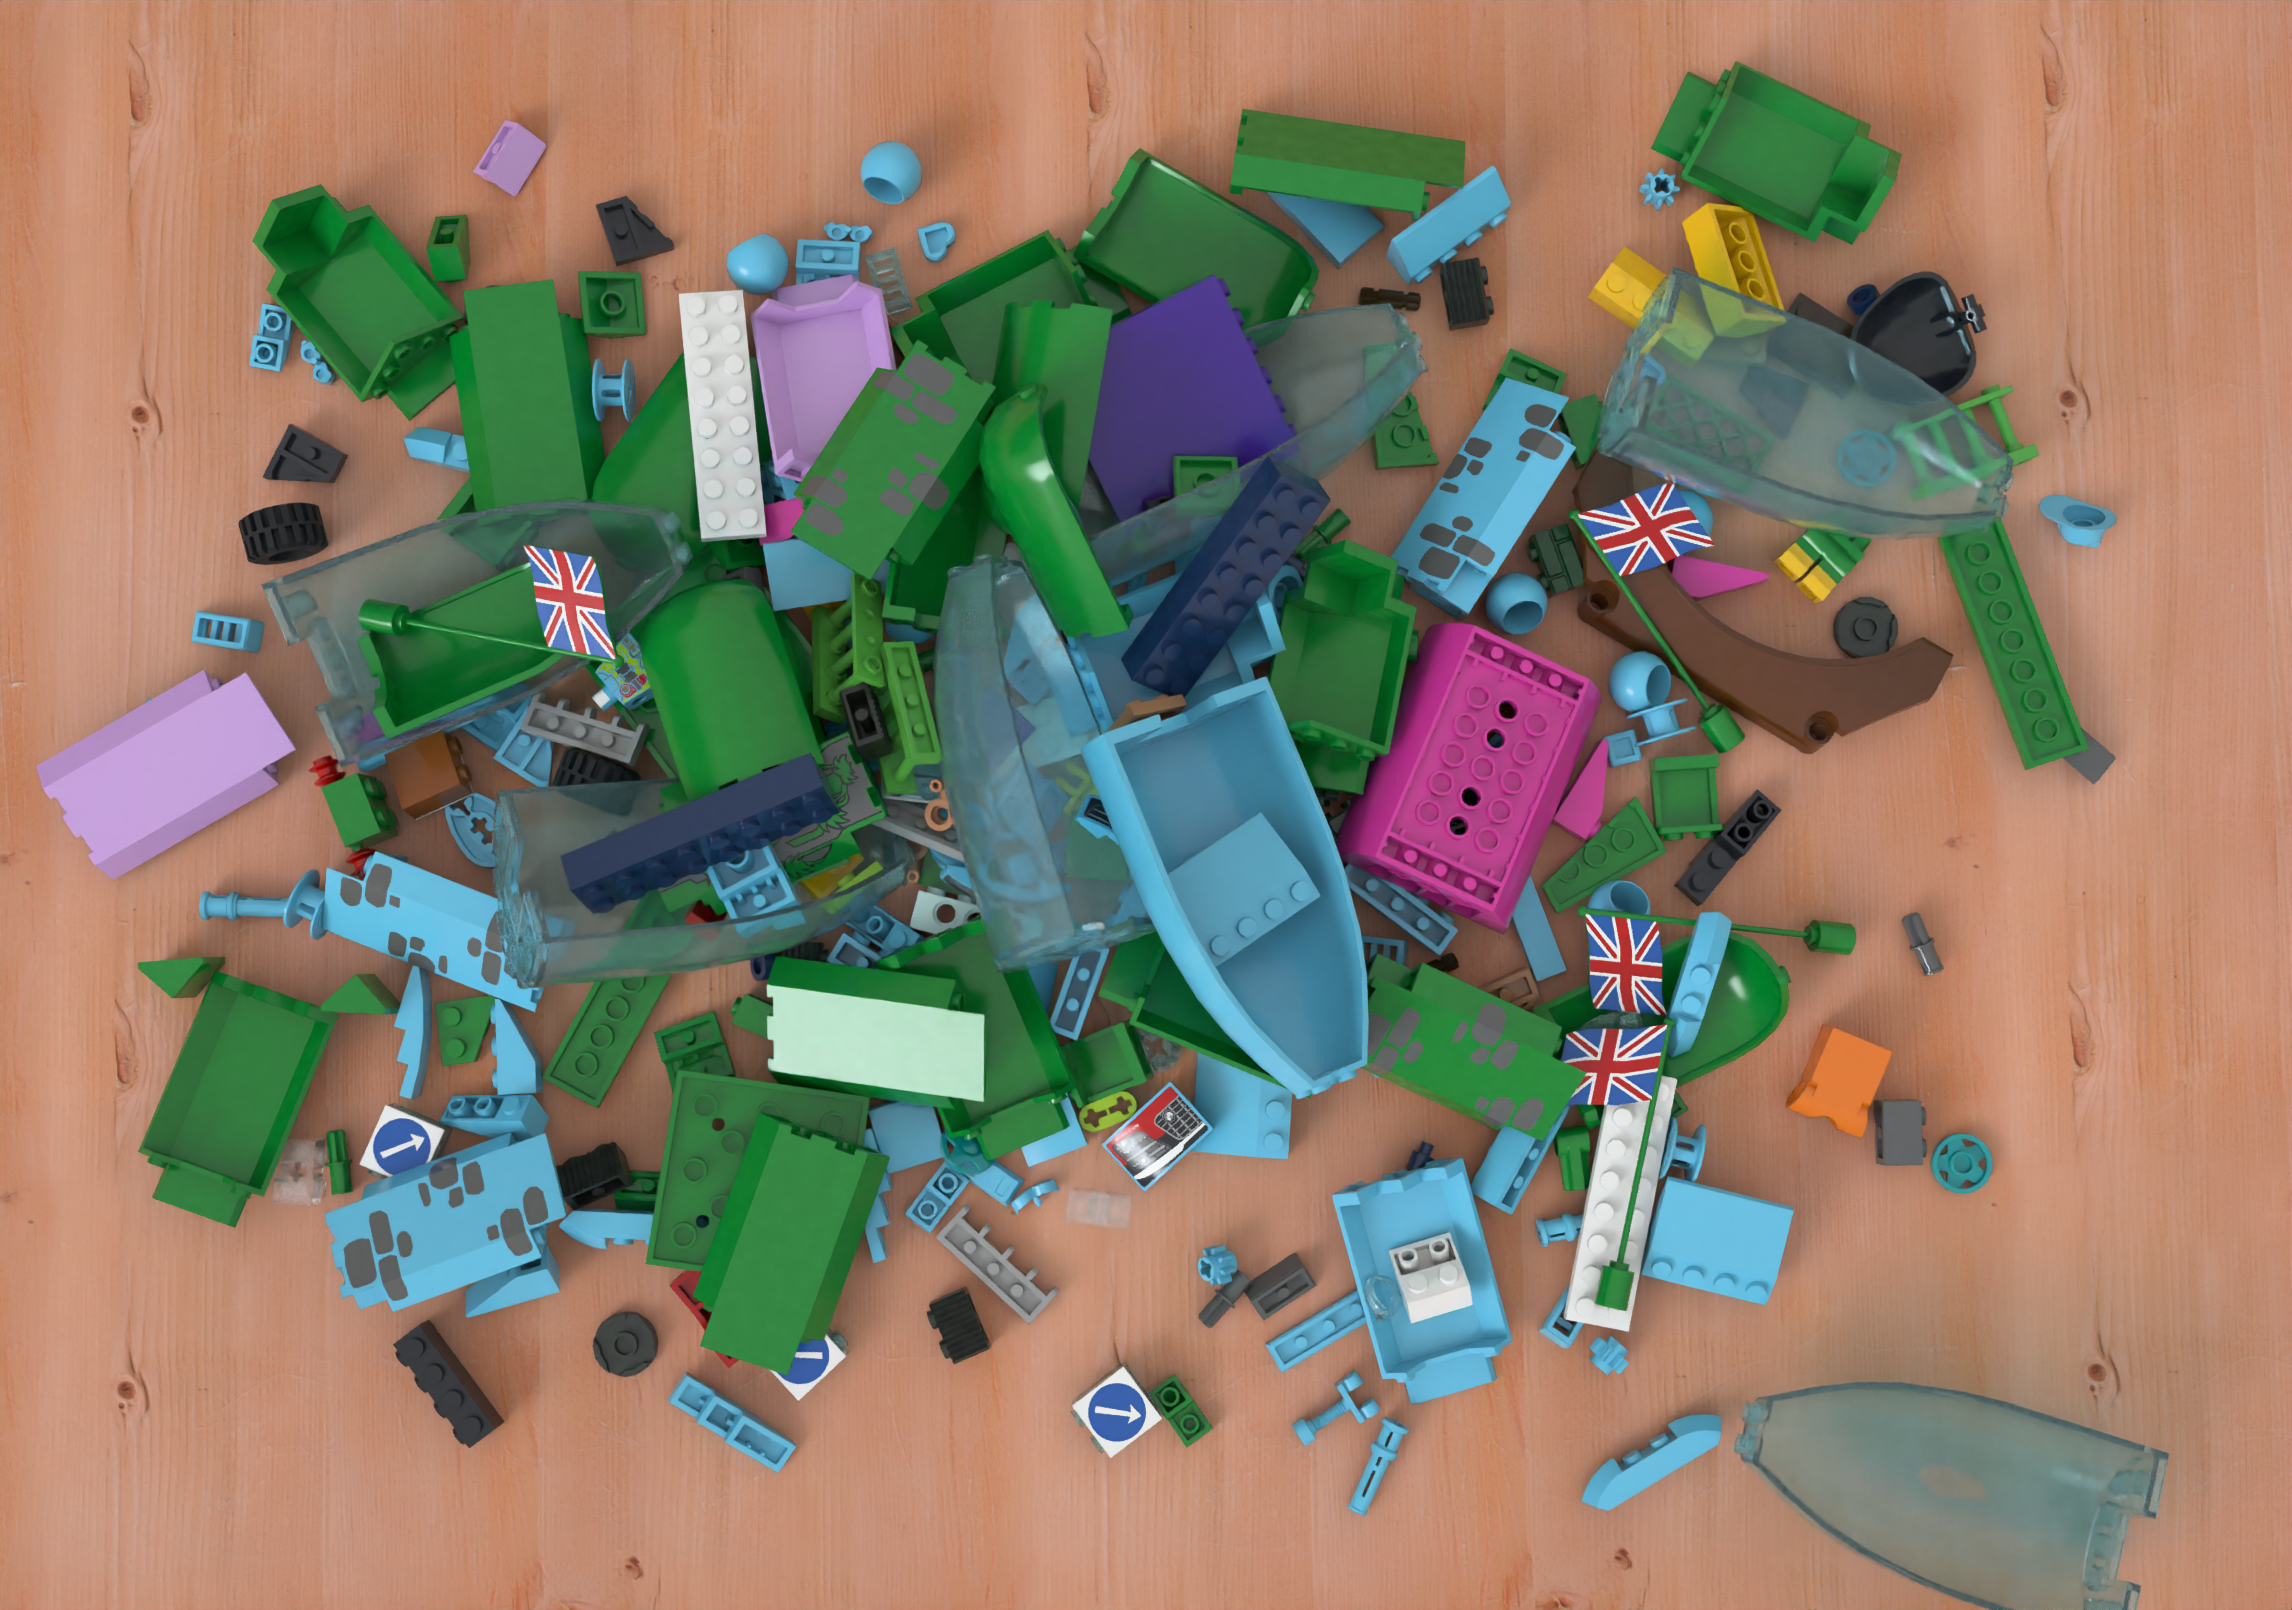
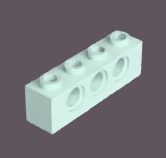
(927, 907)

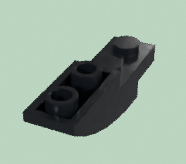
(1727, 847)

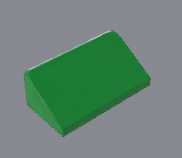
(641, 1194)

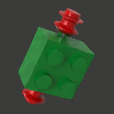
(357, 810)

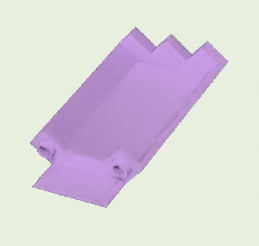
(813, 360)
(167, 769)

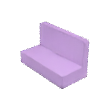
(510, 157)

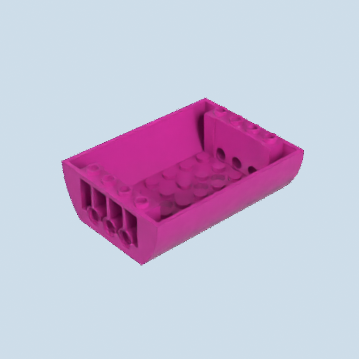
(1442, 749)

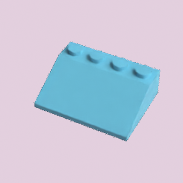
(1241, 888)
(1245, 1110)
(1716, 1240)

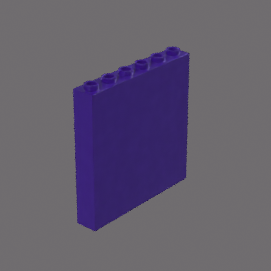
(1180, 386)

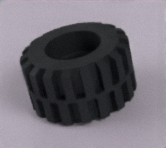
(283, 533)
(584, 768)

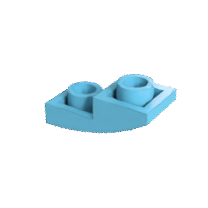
(273, 338)
(936, 1197)

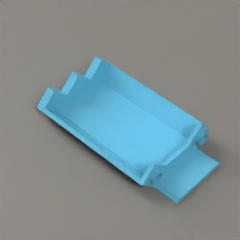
(1408, 1207)

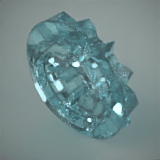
(1160, 1062)

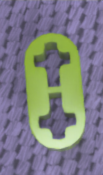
(1111, 1118)

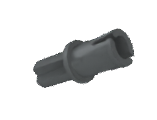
(1922, 944)
(1224, 1299)

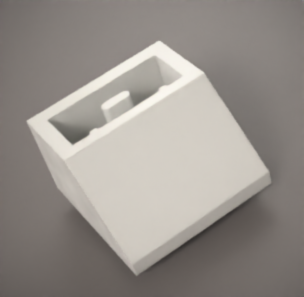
(1431, 1277)

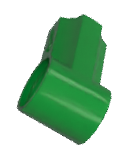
(1572, 1148)

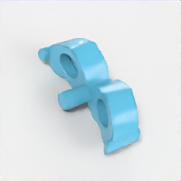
(841, 232)
(322, 370)
(1033, 1193)

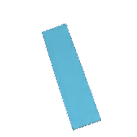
(416, 1019)
(879, 1214)
(732, 1422)

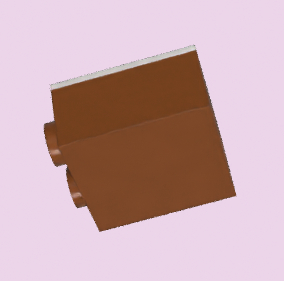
(429, 774)

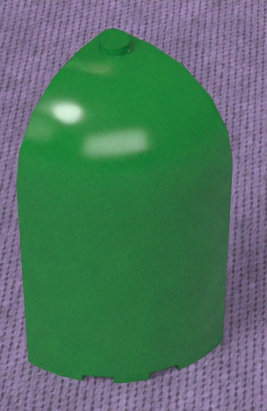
(1177, 231)
(1068, 356)
(656, 454)
(1044, 521)
(440, 671)
(724, 686)
(1740, 1014)

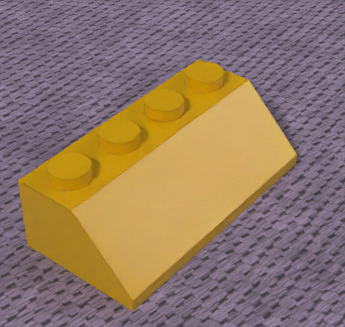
(1731, 251)
(1626, 287)

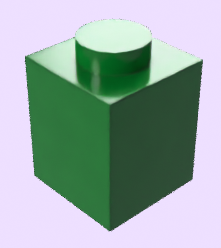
(752, 1014)

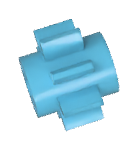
(1665, 182)
(1217, 1265)
(1609, 1355)

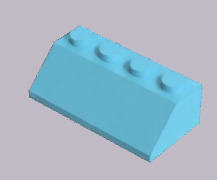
(1449, 227)

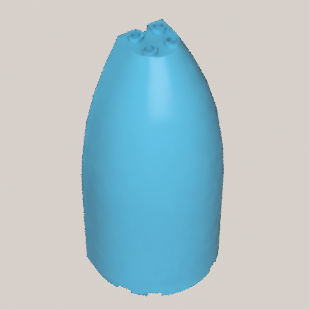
(1182, 784)

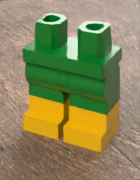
(1835, 560)

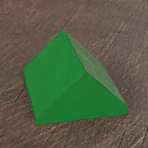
(182, 976)
(362, 995)

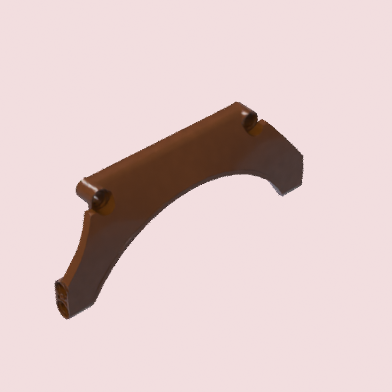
(1762, 684)

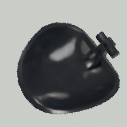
(1924, 330)

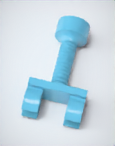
(1307, 1429)

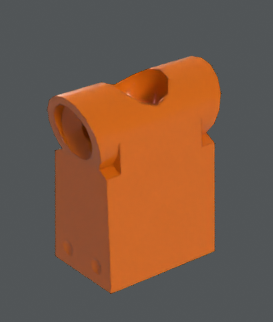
(1840, 1080)

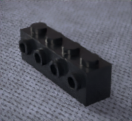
(447, 1383)

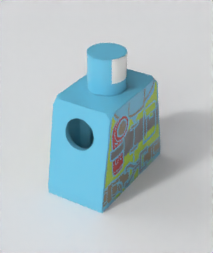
(627, 683)

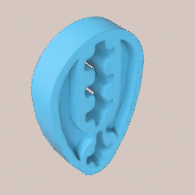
(463, 828)

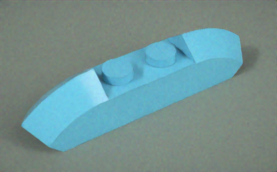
(437, 448)
(1697, 979)
(598, 1225)
(1688, 1440)

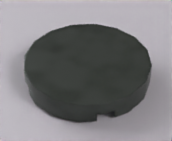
(1865, 627)
(625, 1344)

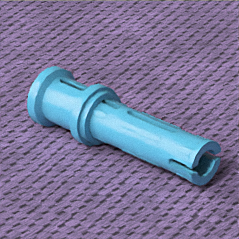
(235, 906)
(1558, 1229)
(1360, 1502)

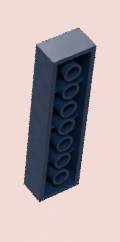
(1225, 578)
(700, 834)

